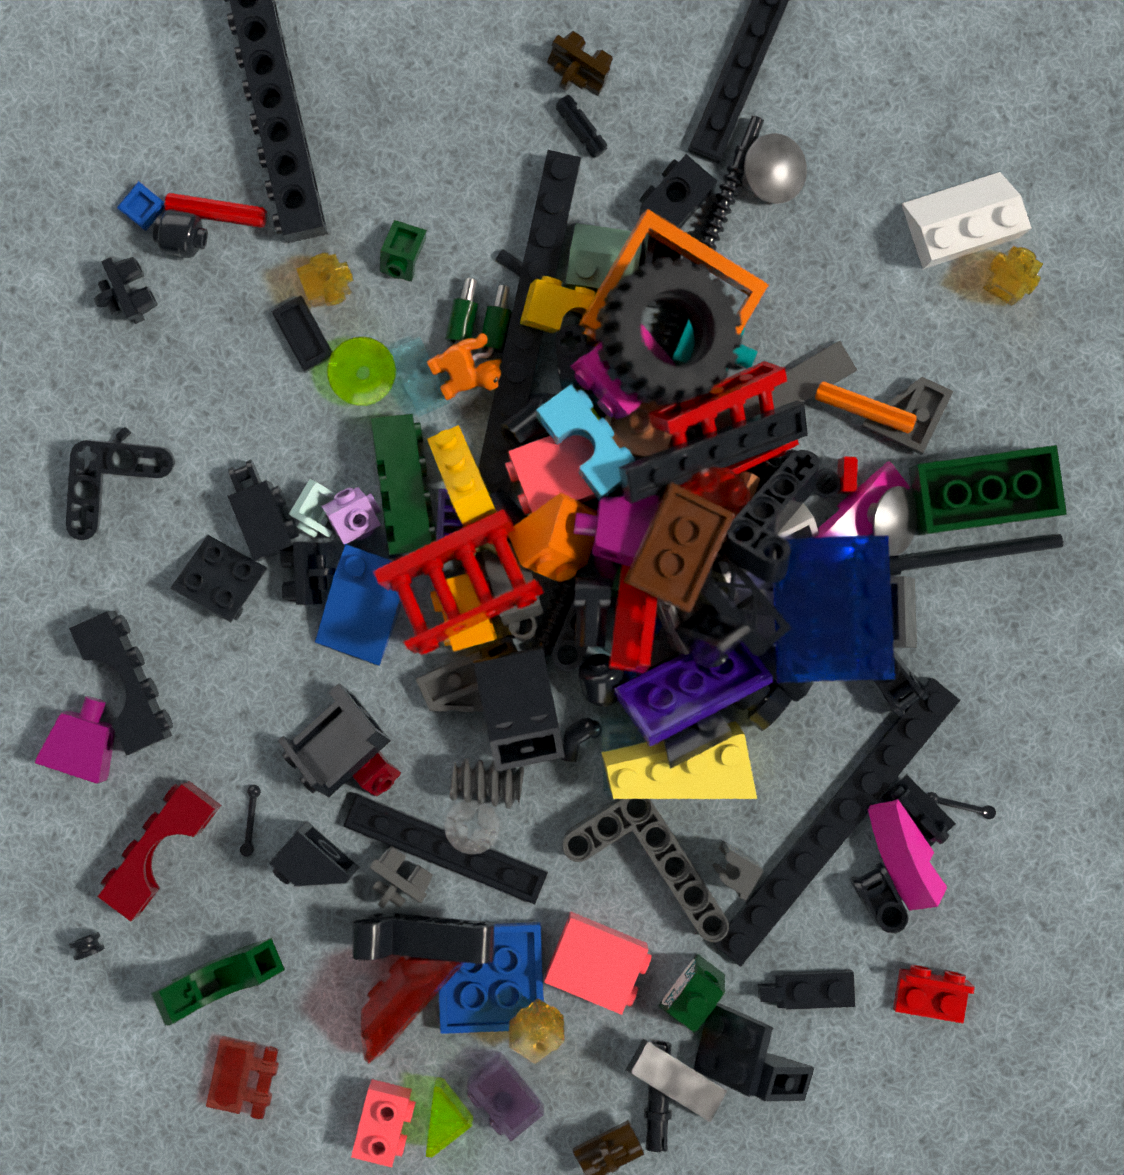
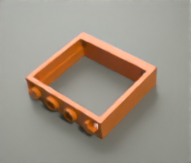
(690, 248)

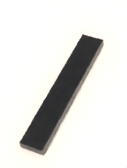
(737, 78)
(715, 449)
(431, 844)

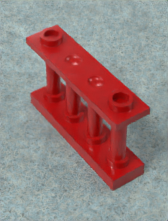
(728, 394)
(430, 561)

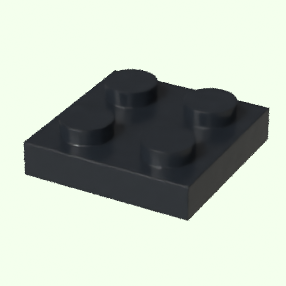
(733, 1049)

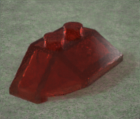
(400, 1001)

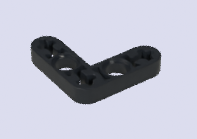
(105, 464)

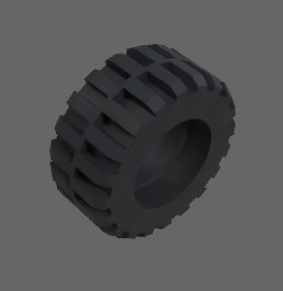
(710, 319)

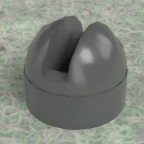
(515, 629)

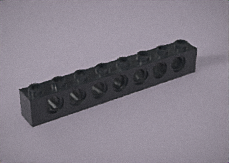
(309, 218)

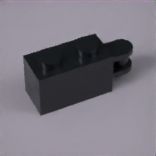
(261, 514)

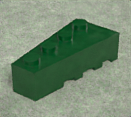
(401, 484)

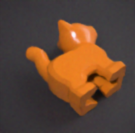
(462, 370)

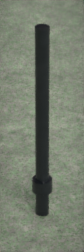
(900, 564)

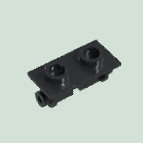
(922, 809)

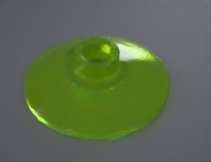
(352, 356)

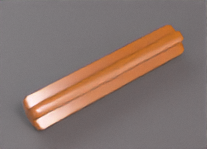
(865, 407)

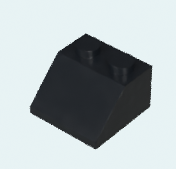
(312, 860)

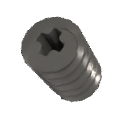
(486, 783)

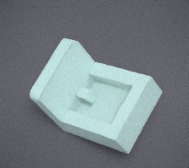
(309, 509)

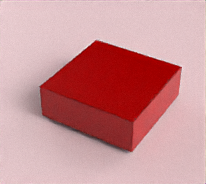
(847, 473)

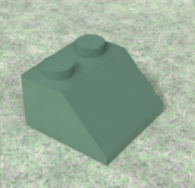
(594, 253)

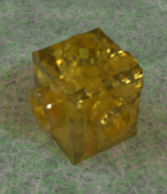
(1013, 274)
(314, 276)
(536, 1031)

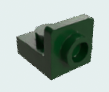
(401, 250)

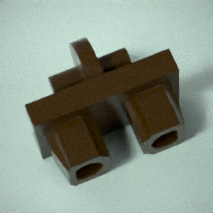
(578, 66)
(609, 1150)

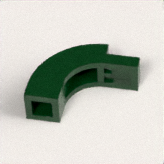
(217, 979)

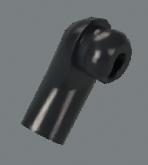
(577, 734)

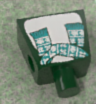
(694, 993)

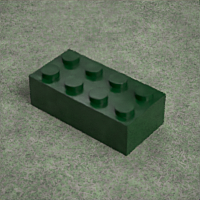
(987, 490)

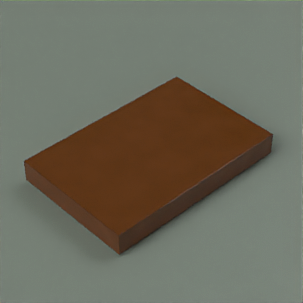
(679, 547)

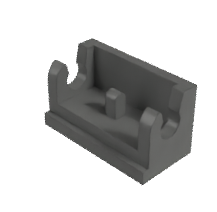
(740, 872)

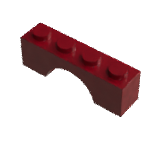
(133, 883)

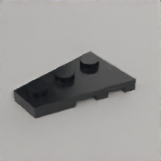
(696, 737)

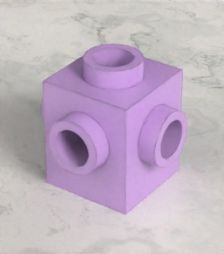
(352, 514)

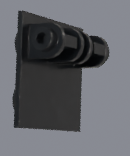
(219, 579)

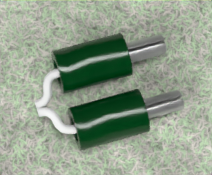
(495, 322)

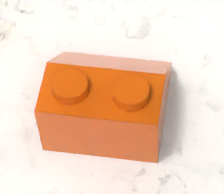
(548, 542)

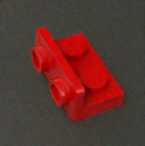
(932, 994)

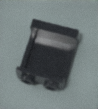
(335, 744)

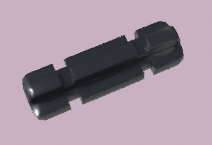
(581, 126)

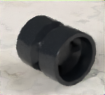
(764, 705)

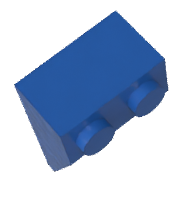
(359, 609)

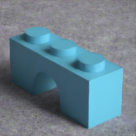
(571, 415)

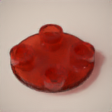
(721, 488)

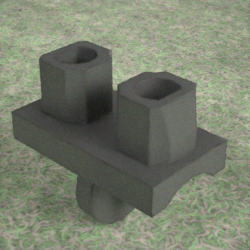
(413, 886)

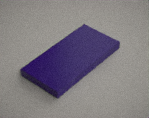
(687, 692)

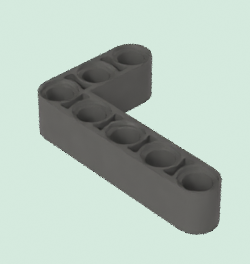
(659, 854)

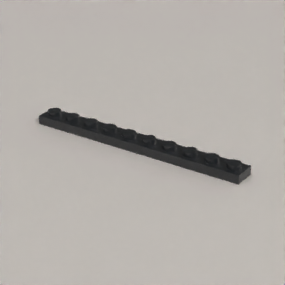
(523, 341)
(836, 822)

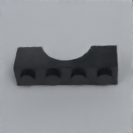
(141, 720)

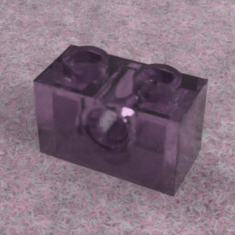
(498, 1077)

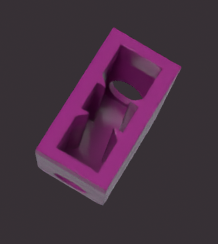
(617, 527)
(80, 743)

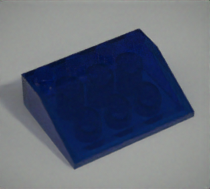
(837, 609)

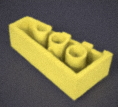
(713, 774)

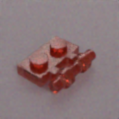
(231, 1076)

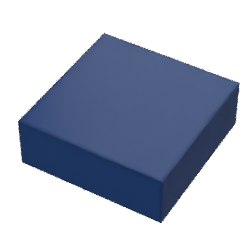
(141, 206)

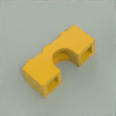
(549, 302)
(461, 476)

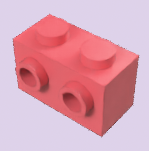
(382, 1122)

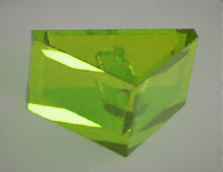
(447, 1119)

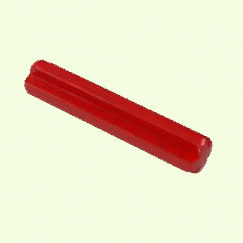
(217, 210)

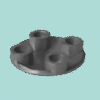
(775, 168)
(894, 517)

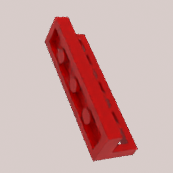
(632, 628)

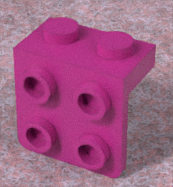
(592, 375)

